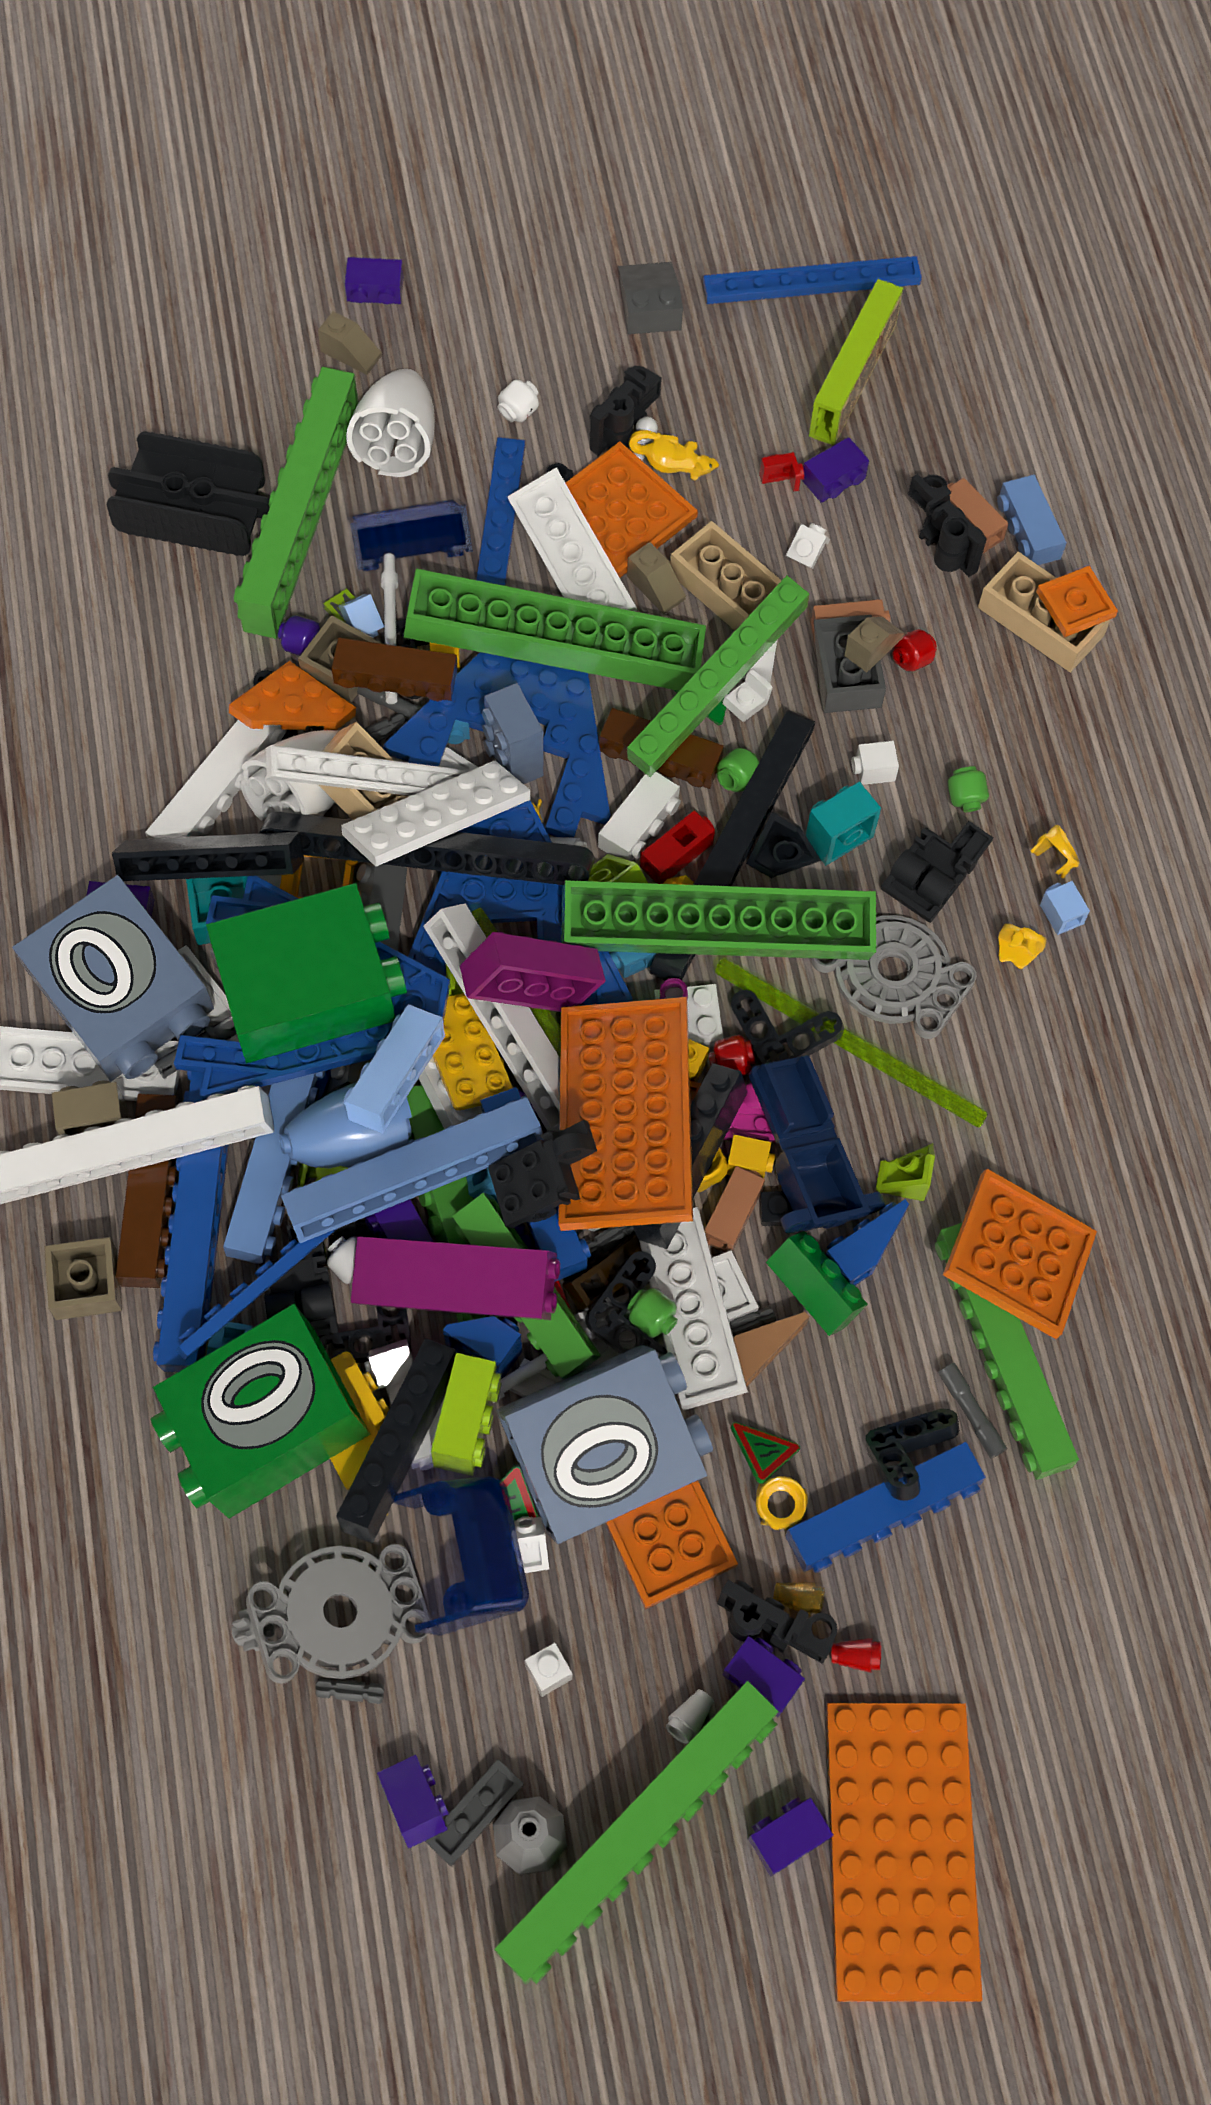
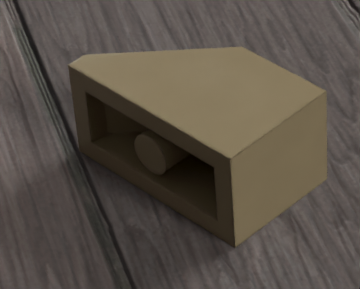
(348, 343)
(655, 578)
(871, 641)

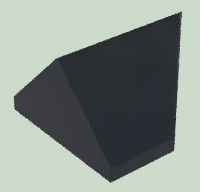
(781, 848)

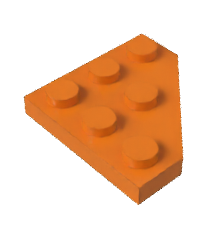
(293, 701)

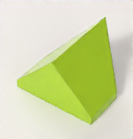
(907, 1175)

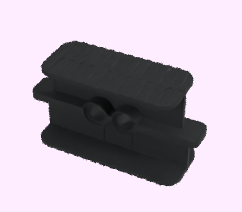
(213, 497)

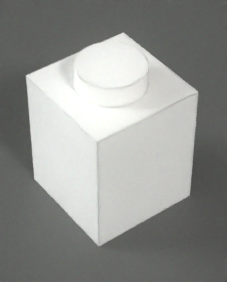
(876, 762)
(389, 1363)
(548, 1669)

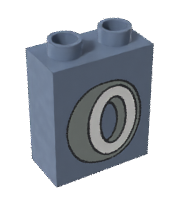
(115, 980)
(605, 1441)

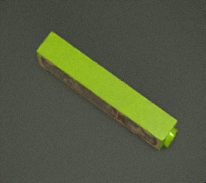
(855, 362)

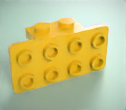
(468, 1057)
(372, 1412)

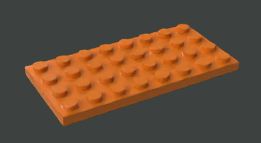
(632, 1084)
(902, 1853)

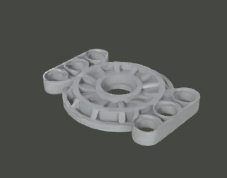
(918, 991)
(307, 1630)

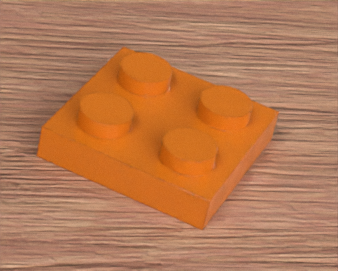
(1077, 601)

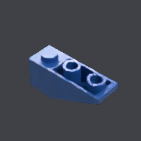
(864, 1248)

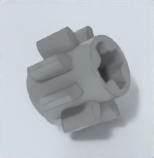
(244, 1634)

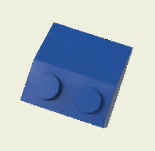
(486, 1339)

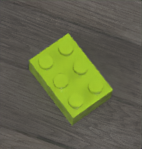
(466, 1415)

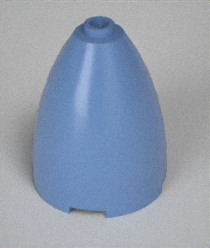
(327, 1139)

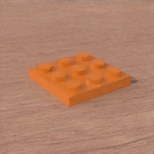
(671, 1544)

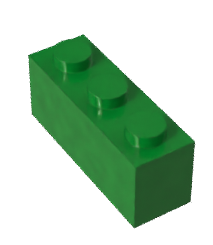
(817, 1282)

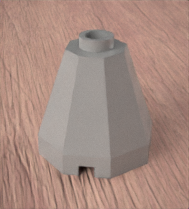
(535, 1852)

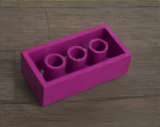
(531, 972)

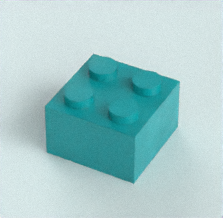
(842, 822)
(200, 893)

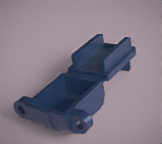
(812, 1159)

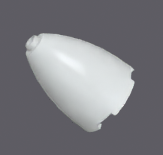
(392, 410)
(285, 796)

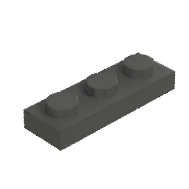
(475, 1812)

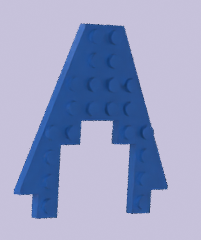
(558, 700)
(510, 901)
(224, 1061)

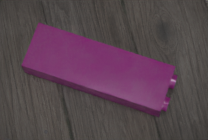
(455, 1278)

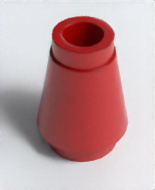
(857, 1654)

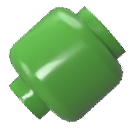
(737, 769)
(968, 789)
(652, 1312)

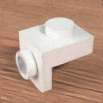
(808, 545)

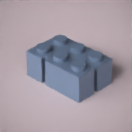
(513, 733)

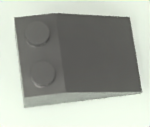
(650, 298)
(841, 681)

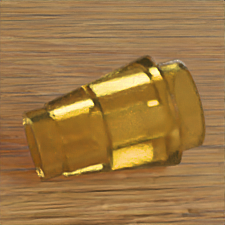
(800, 1596)

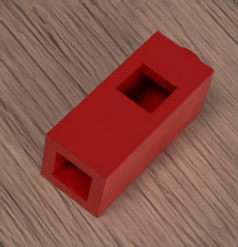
(677, 847)

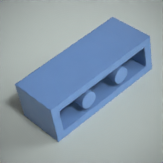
(1031, 520)

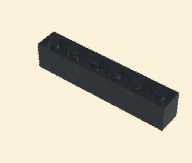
(208, 856)
(711, 1118)
(397, 1442)

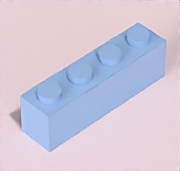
(394, 1068)

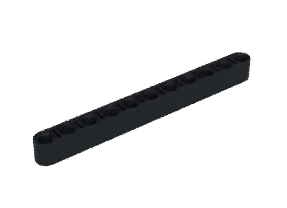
(746, 821)
(324, 838)

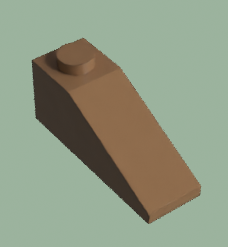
(762, 1345)

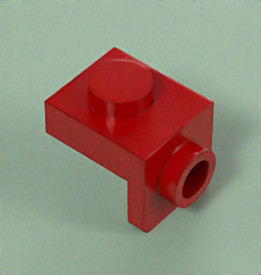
(780, 468)

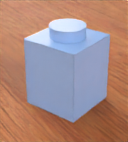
(362, 615)
(1064, 907)

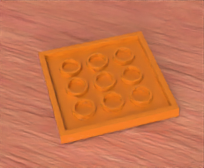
(628, 504)
(1020, 1253)

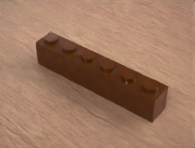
(147, 1212)

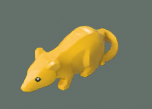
(669, 456)

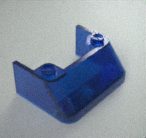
(410, 532)
(486, 1546)

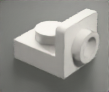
(749, 696)
(532, 1543)

